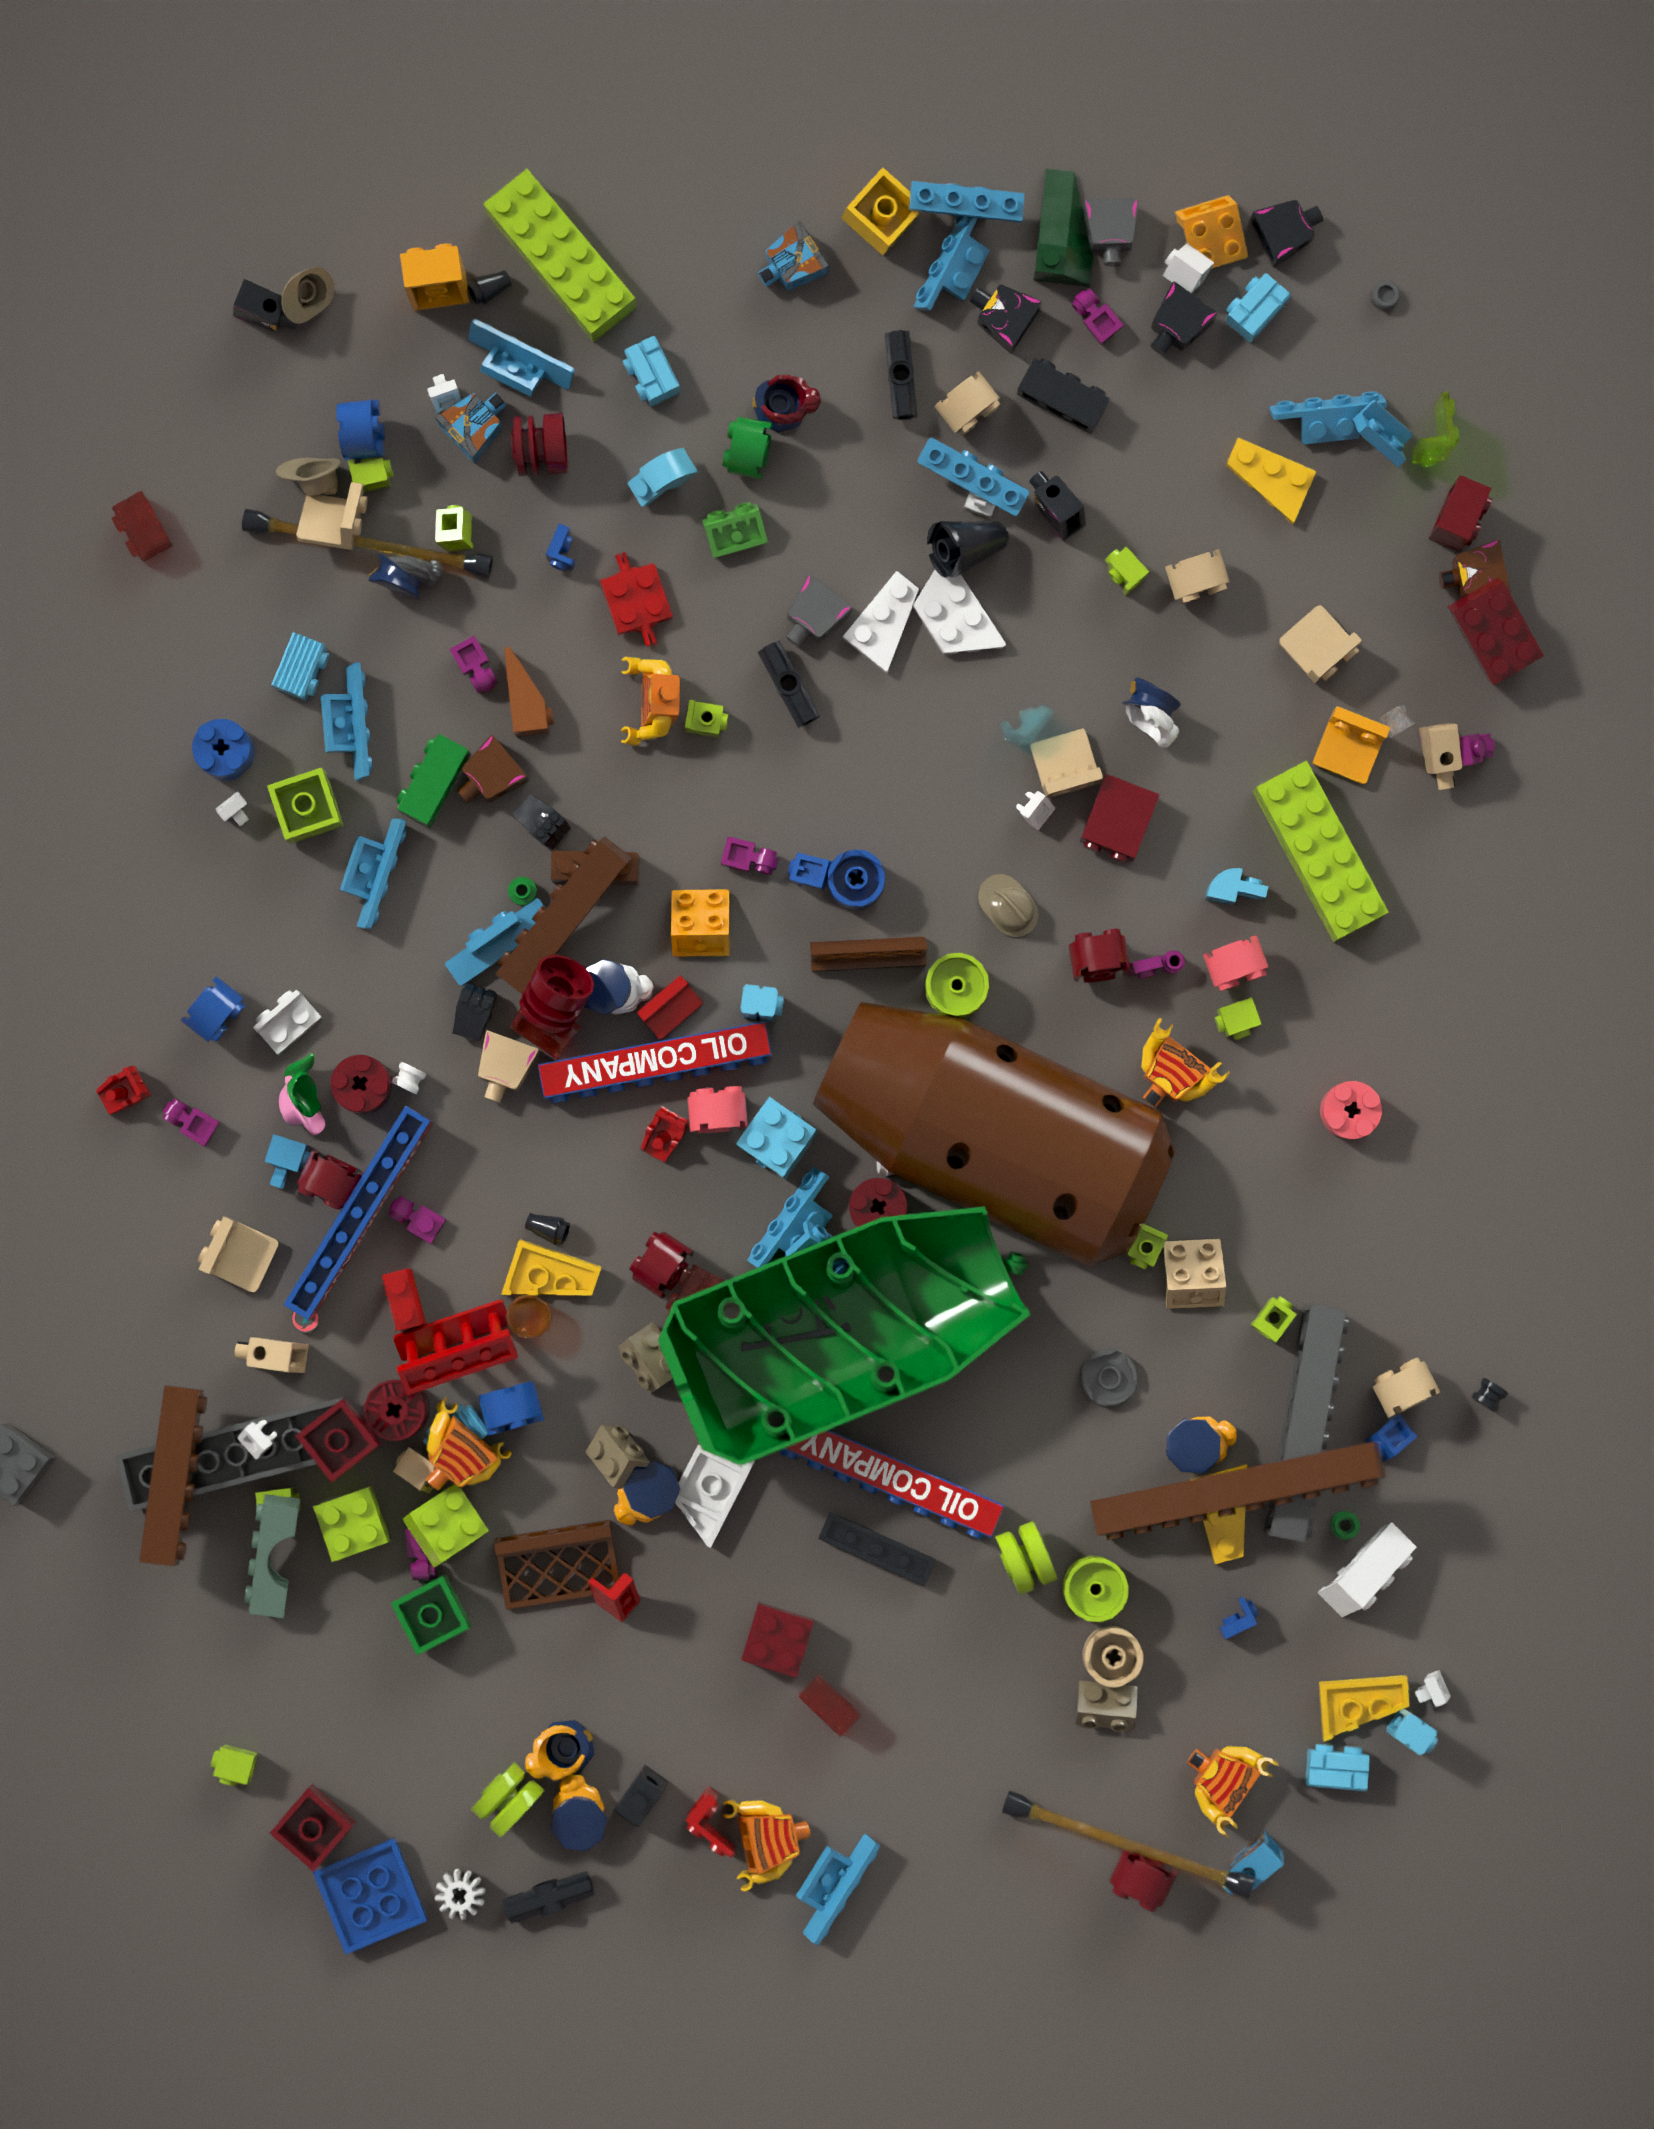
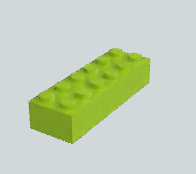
(560, 255)
(1320, 851)

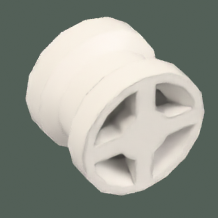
(408, 1078)

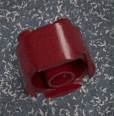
(1099, 956)
(345, 1082)
(328, 1179)
(880, 1190)
(661, 1264)
(1142, 1880)

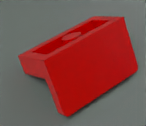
(670, 1008)
(618, 1600)

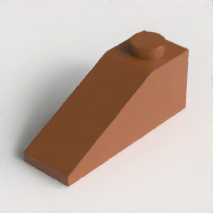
(527, 705)

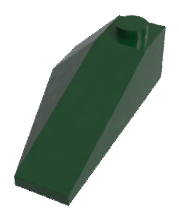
(1063, 239)

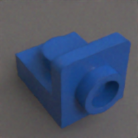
(560, 543)
(809, 871)
(1392, 1437)
(1235, 1624)

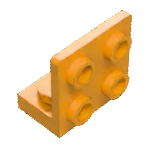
(1214, 230)
(1350, 745)
(700, 923)

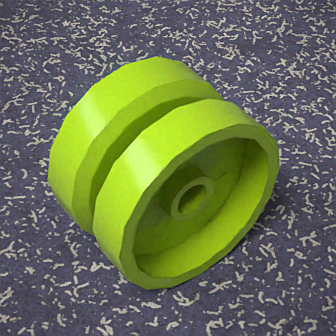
(970, 976)
(1025, 1558)
(1112, 1588)
(507, 1799)

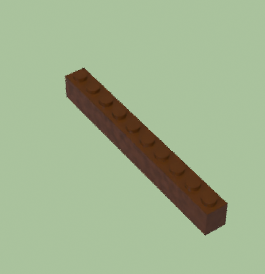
(1238, 1489)

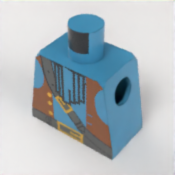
(793, 259)
(473, 424)
(1261, 1855)

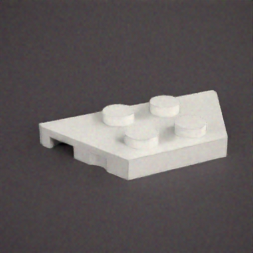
(955, 616)
(709, 1491)

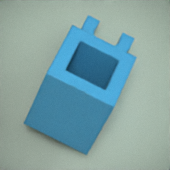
(286, 1156)

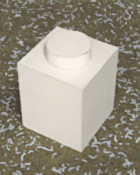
(1187, 267)

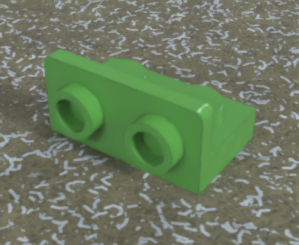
(734, 529)

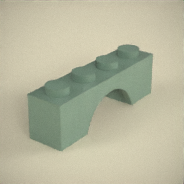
(269, 1589)

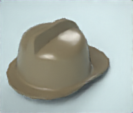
(307, 294)
(312, 474)
(1008, 905)

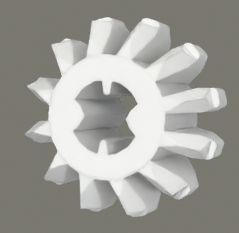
(470, 1898)

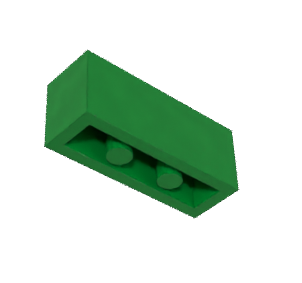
(432, 780)

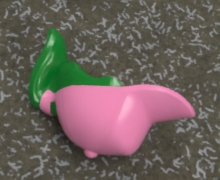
(299, 1097)

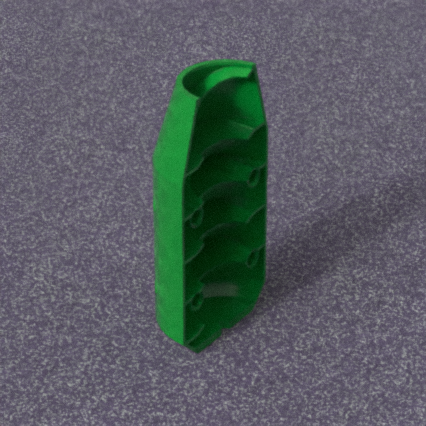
(919, 1304)

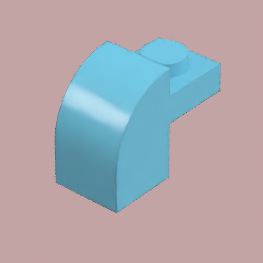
(662, 474)

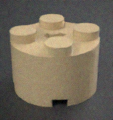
(968, 402)
(1198, 575)
(1406, 1387)
(1121, 1670)

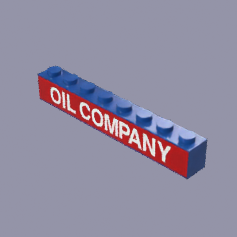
(654, 1061)
(358, 1213)
(899, 1481)

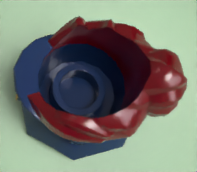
(785, 401)

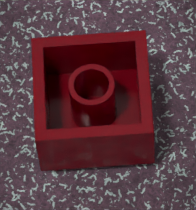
(1459, 515)
(338, 1440)
(777, 1639)
(312, 1827)

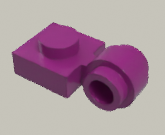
(1102, 321)
(470, 659)
(1475, 748)
(740, 854)
(1147, 967)
(196, 1126)
(423, 1223)
(422, 1569)

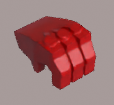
(123, 1090)
(664, 1134)

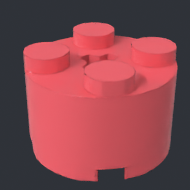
(1236, 962)
(1366, 1103)
(717, 1111)

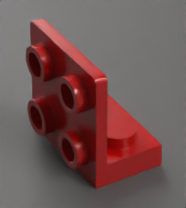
(705, 1808)

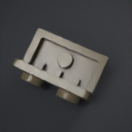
(646, 1358)
(616, 1454)
(1106, 1706)

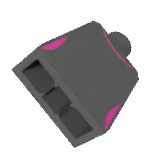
(1111, 226)
(816, 612)

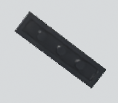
(877, 1548)

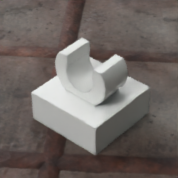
(443, 394)
(979, 506)
(232, 807)
(1036, 810)
(255, 1440)
(1434, 1688)

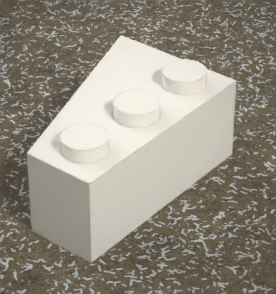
(1369, 1571)

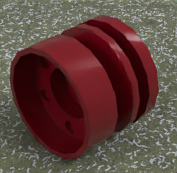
(540, 444)
(556, 993)
(412, 1415)

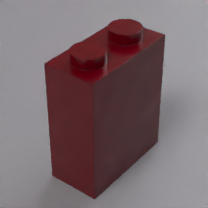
(1119, 819)

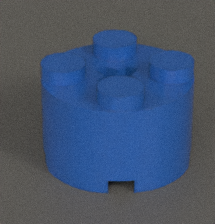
(360, 430)
(212, 737)
(850, 864)
(213, 1010)
(511, 1408)

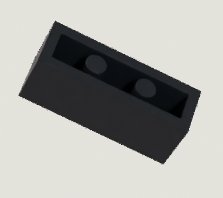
(1063, 395)

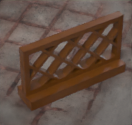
(868, 954)
(549, 1540)

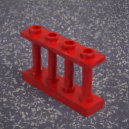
(459, 1360)

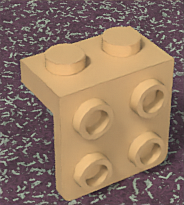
(332, 519)
(1319, 644)
(238, 1254)

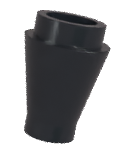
(486, 287)
(548, 1227)

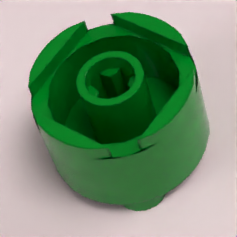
(748, 447)

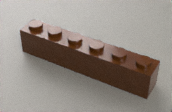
(565, 913)
(172, 1475)

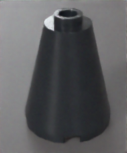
(964, 544)

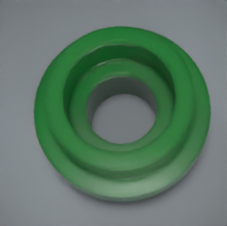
(528, 897)
(1015, 1262)
(1353, 1528)

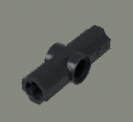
(900, 358)
(796, 700)
(549, 1897)

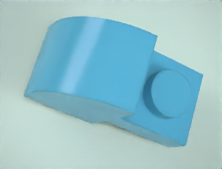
(1228, 885)

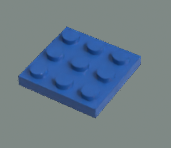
(370, 1895)

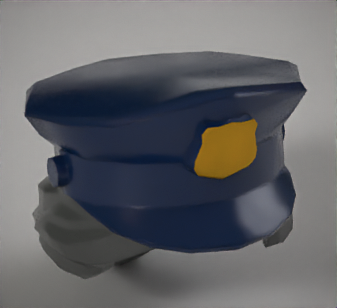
(406, 574)

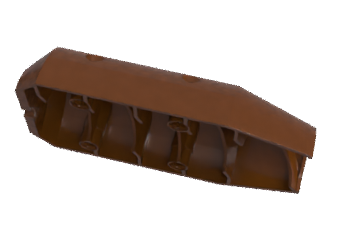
(1014, 1121)

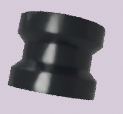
(1489, 1395)

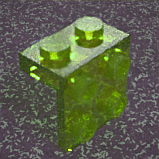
(1434, 449)

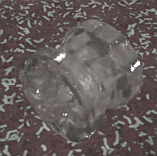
(1397, 720)

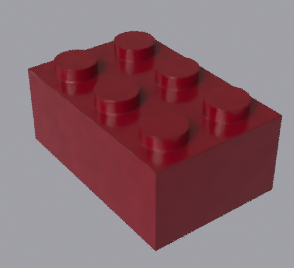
(1495, 631)

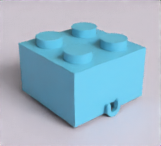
(777, 1138)

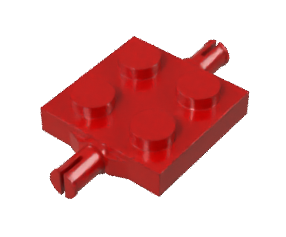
(636, 599)

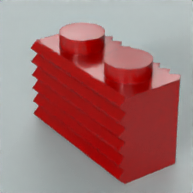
(403, 1299)

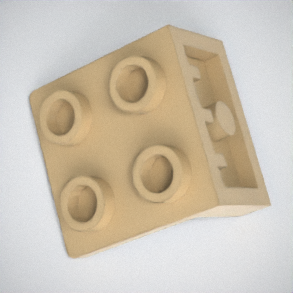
(1065, 763)
(1194, 1273)

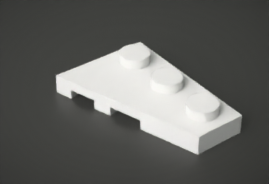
(883, 621)

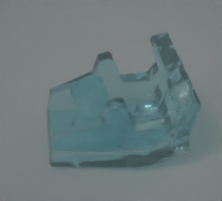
(1032, 724)

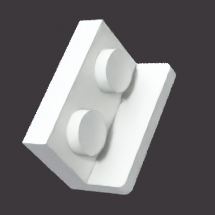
(286, 1021)

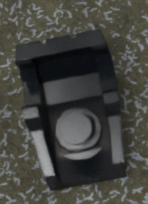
(542, 821)
(473, 1011)

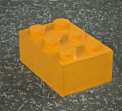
(434, 277)

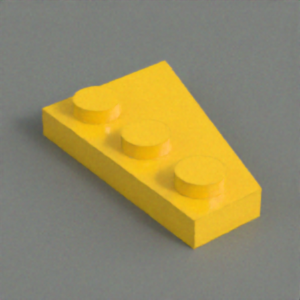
(1272, 476)
(546, 1271)
(1226, 1533)
(1358, 1701)

